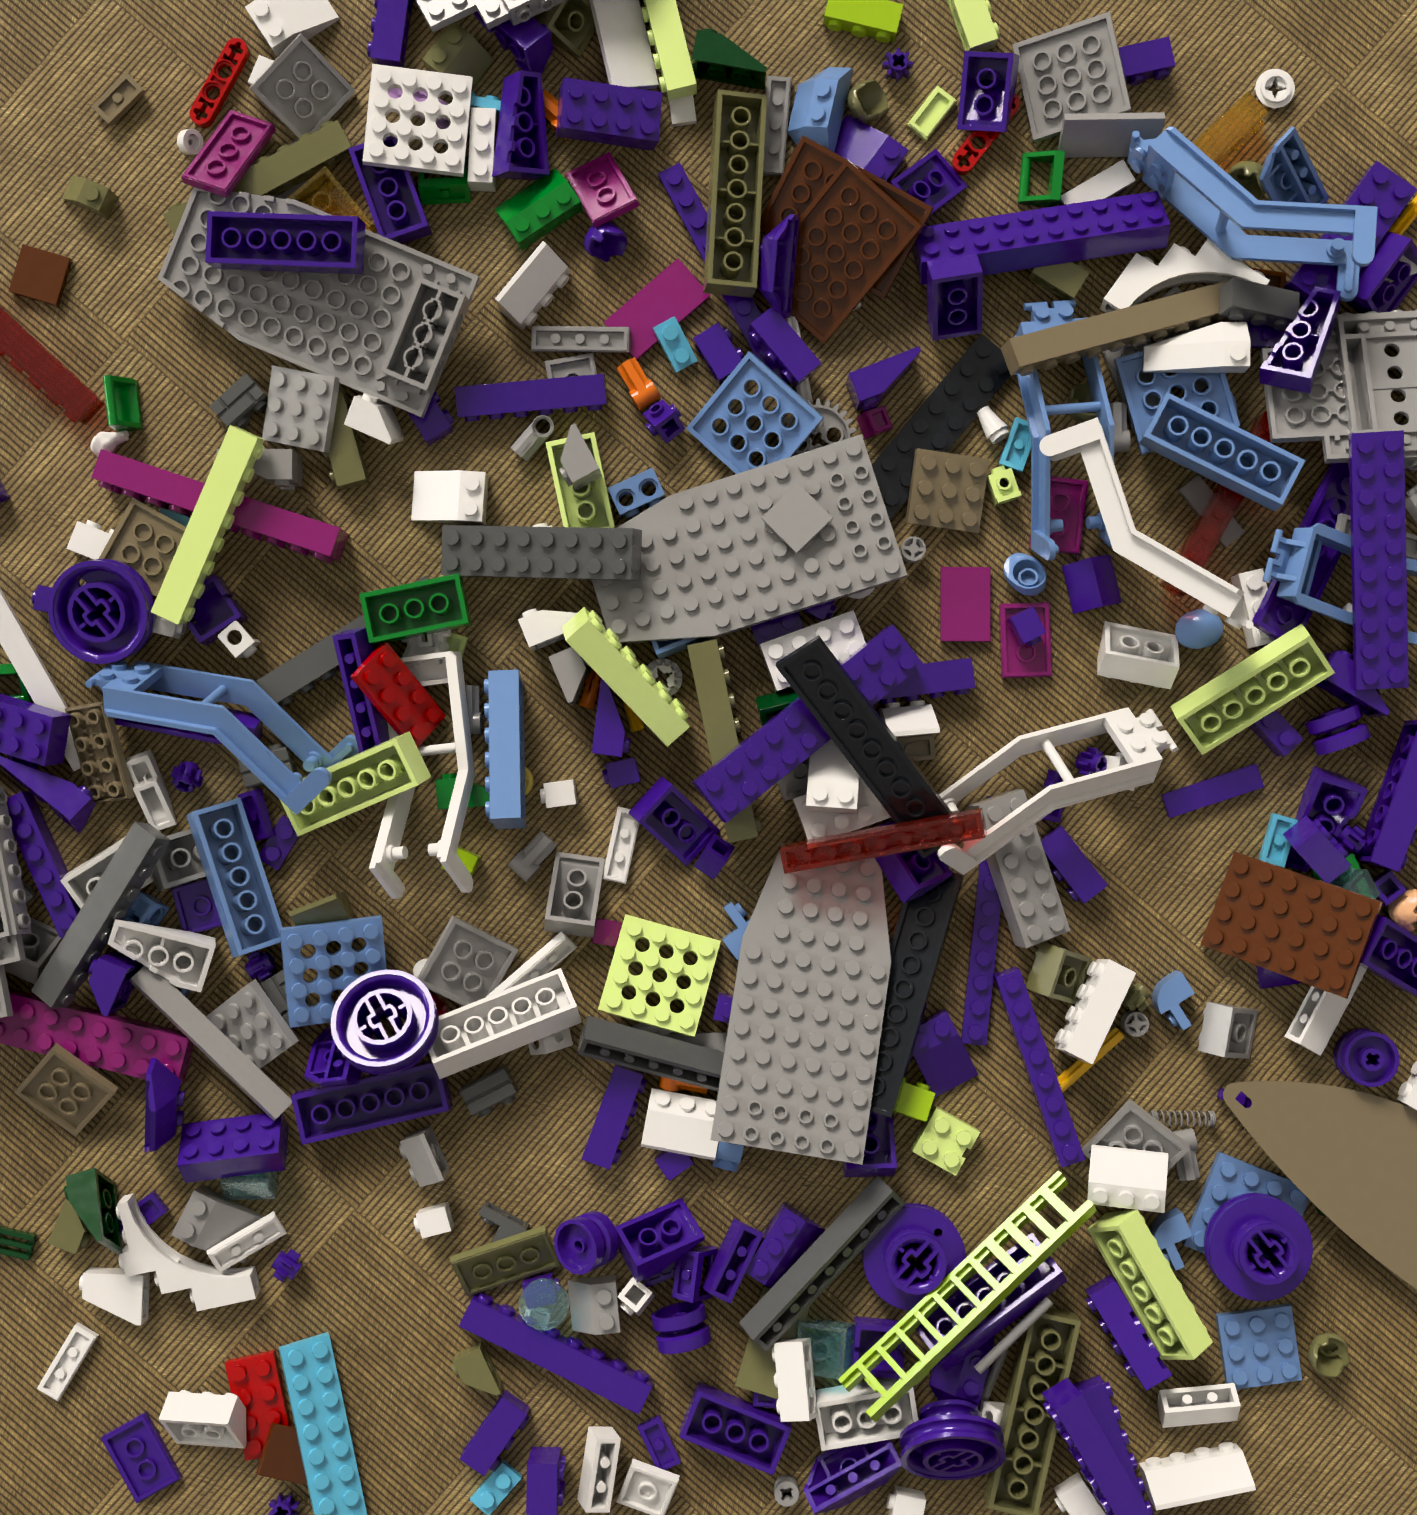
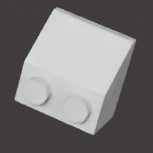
(374, 419)

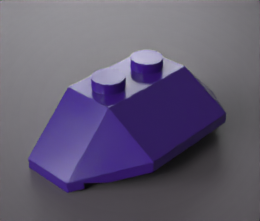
(778, 265)
(327, 1064)
(162, 1105)
(963, 1379)
(850, 1473)

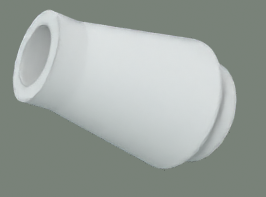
(992, 425)

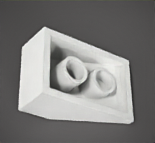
(285, 19)
(450, 497)
(543, 627)
(910, 720)
(831, 781)

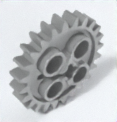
(831, 420)

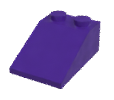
(987, 90)
(870, 148)
(931, 181)
(874, 381)
(1342, 686)
(609, 732)
(674, 821)
(942, 1054)
(879, 1150)
(657, 1239)

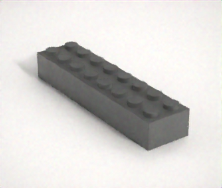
(542, 552)

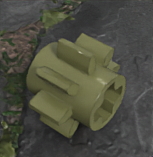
(1136, 998)

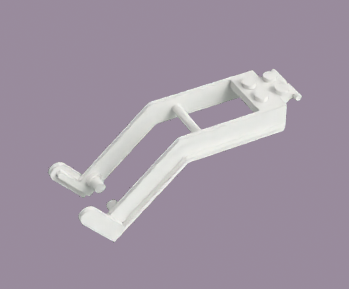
(1125, 539)
(431, 665)
(1136, 739)

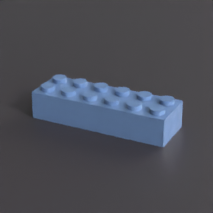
(1222, 452)
(506, 749)
(236, 876)

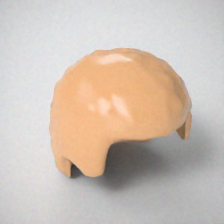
(1403, 910)

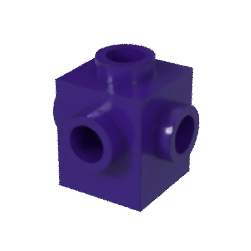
(663, 421)

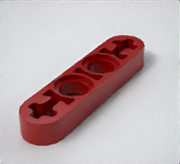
(223, 84)
(988, 137)

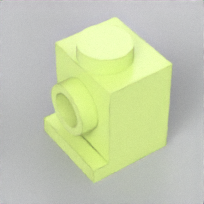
(1000, 494)

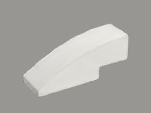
(151, 790)

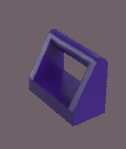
(689, 1272)

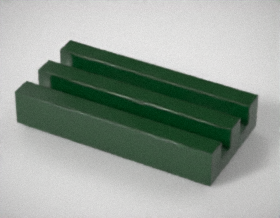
(20, 1234)

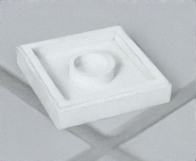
(647, 1488)

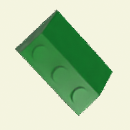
(539, 209)

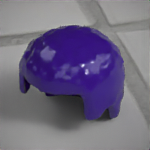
(605, 241)

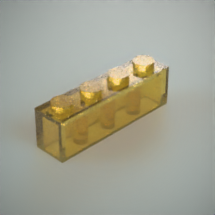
(1231, 129)

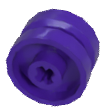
(1337, 729)
(1369, 1071)
(586, 1242)
(681, 1327)

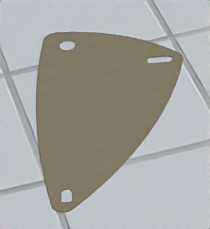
(1346, 1156)

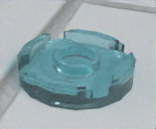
(543, 1304)

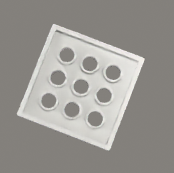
(401, 155)

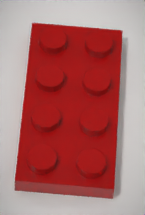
(397, 694)
(260, 1388)

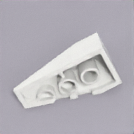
(1210, 349)
(172, 953)

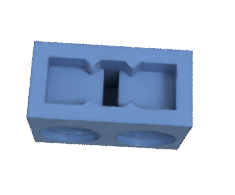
(633, 487)
(146, 910)

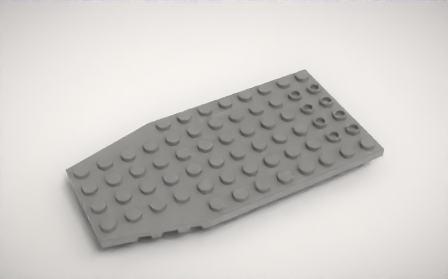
(370, 330)
(723, 569)
(807, 1014)

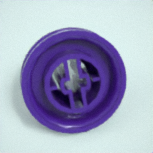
(106, 615)
(369, 1001)
(907, 1234)
(1230, 1244)
(951, 1442)

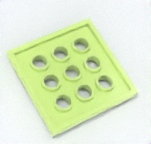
(661, 1015)

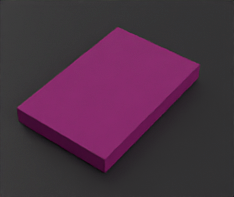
(602, 189)
(1068, 504)
(964, 604)
(1023, 660)

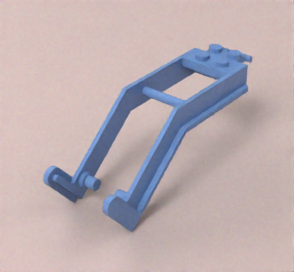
(1174, 152)
(1037, 417)
(1296, 566)
(125, 699)

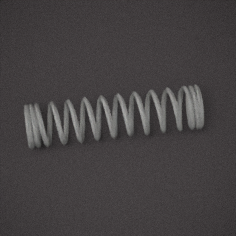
(1211, 1117)

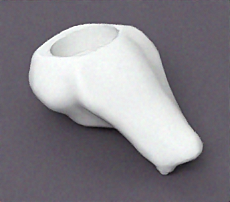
(108, 441)

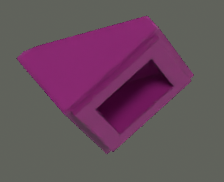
(874, 422)
(606, 932)

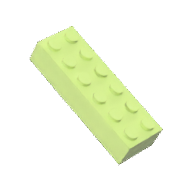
(625, 675)
(1252, 689)
(363, 782)
(1150, 1285)

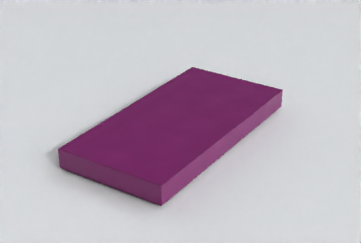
(228, 153)
(668, 295)

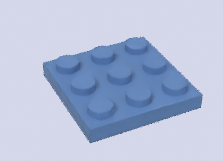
(1258, 1346)

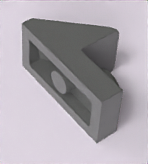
(508, 1223)

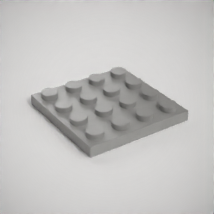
(1071, 74)

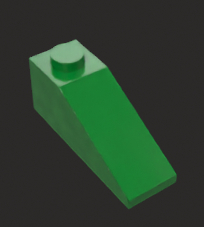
(445, 788)

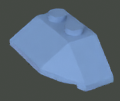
(820, 106)
(1290, 174)

